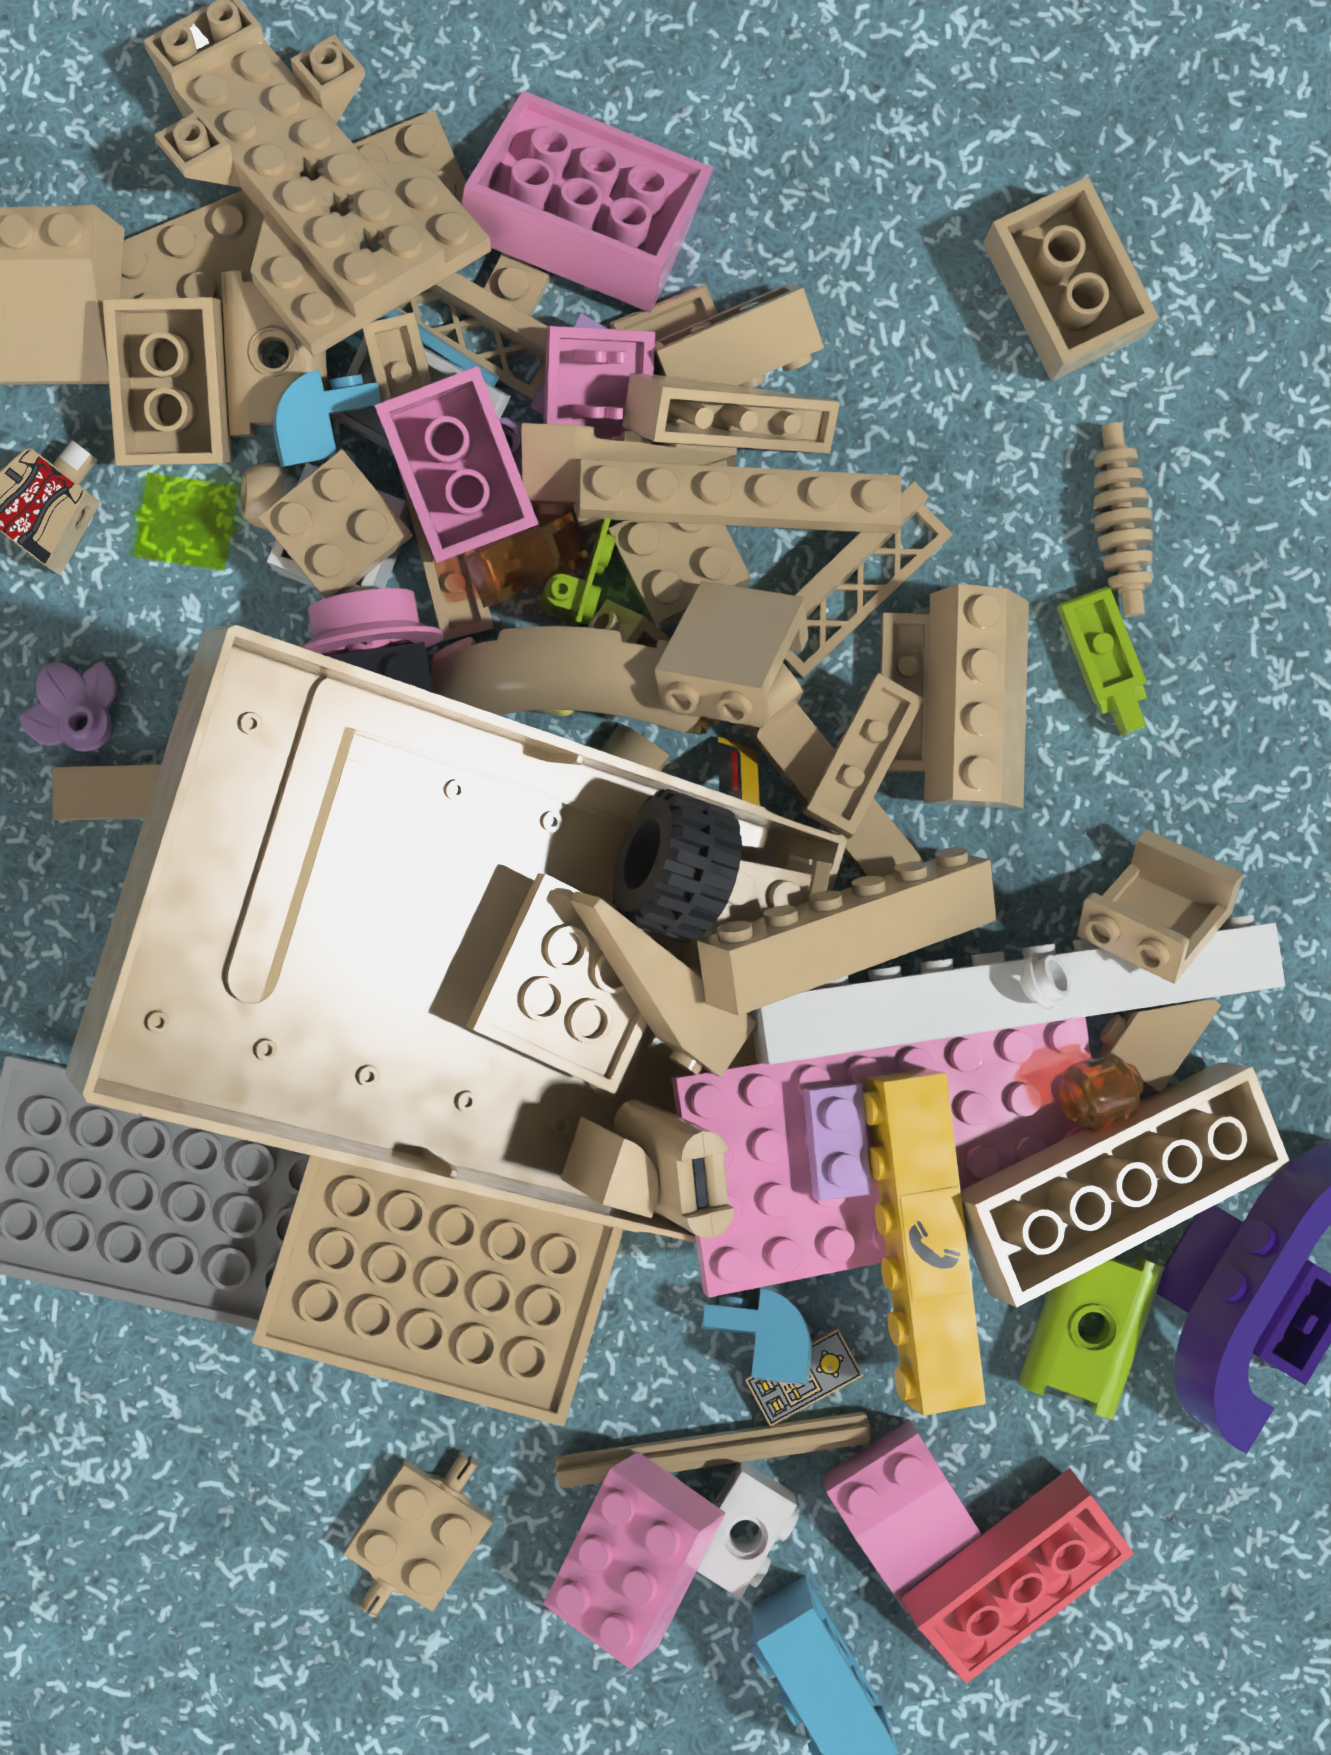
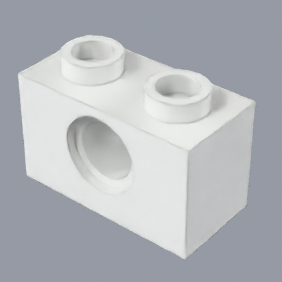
(756, 1498)

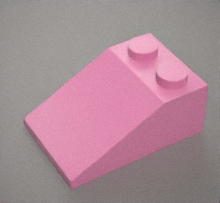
(901, 1508)

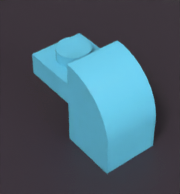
(303, 410)
(780, 1334)

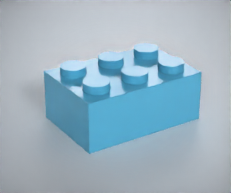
(818, 1675)

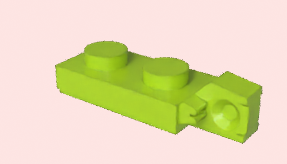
(1106, 657)

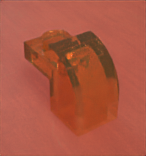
(526, 559)

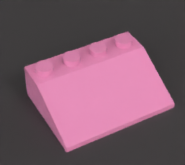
(585, 200)

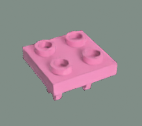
(591, 375)

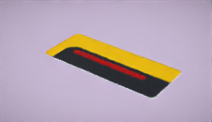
(738, 770)

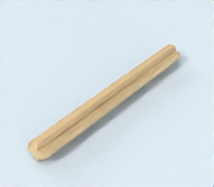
(721, 1447)

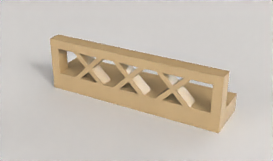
(495, 314)
(852, 559)

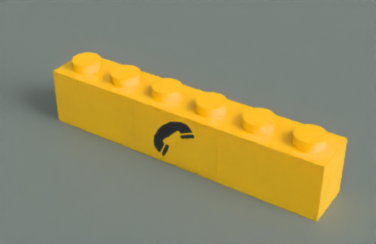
(924, 1241)

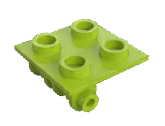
(576, 598)

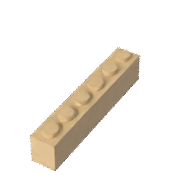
(845, 930)

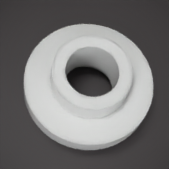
(1045, 980)

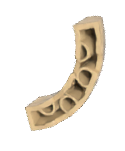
(556, 672)

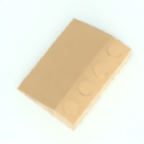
(52, 292)

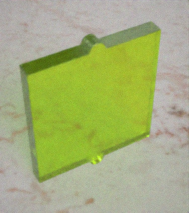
(186, 522)

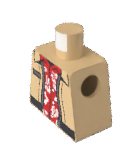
(45, 505)

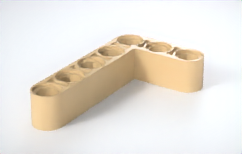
(801, 759)

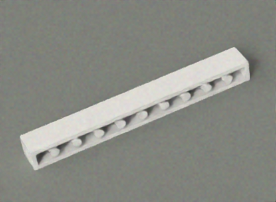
(990, 995)

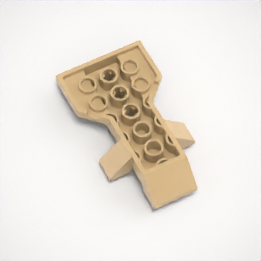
(337, 229)

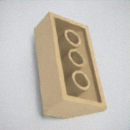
(976, 697)

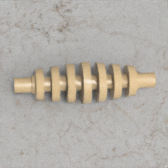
(1123, 518)

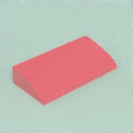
(1016, 1576)

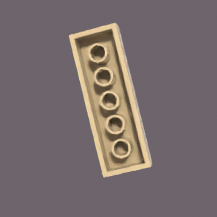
(1121, 1183)

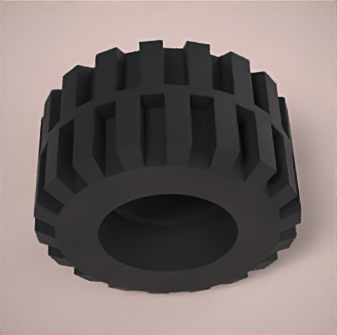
(677, 865)

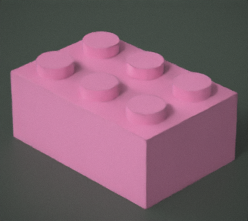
(456, 464)
(633, 1559)

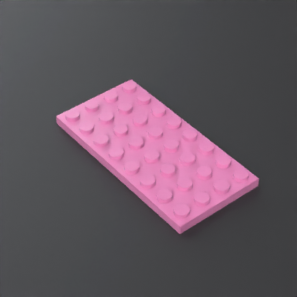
(1001, 1113)

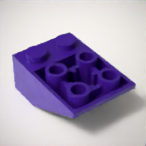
(1302, 1322)

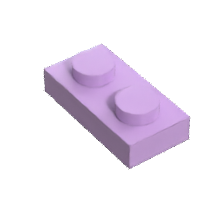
(837, 1141)

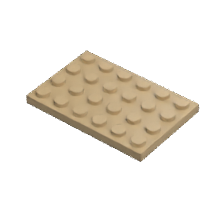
(438, 1289)

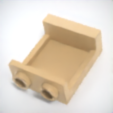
(730, 652)
(1161, 907)

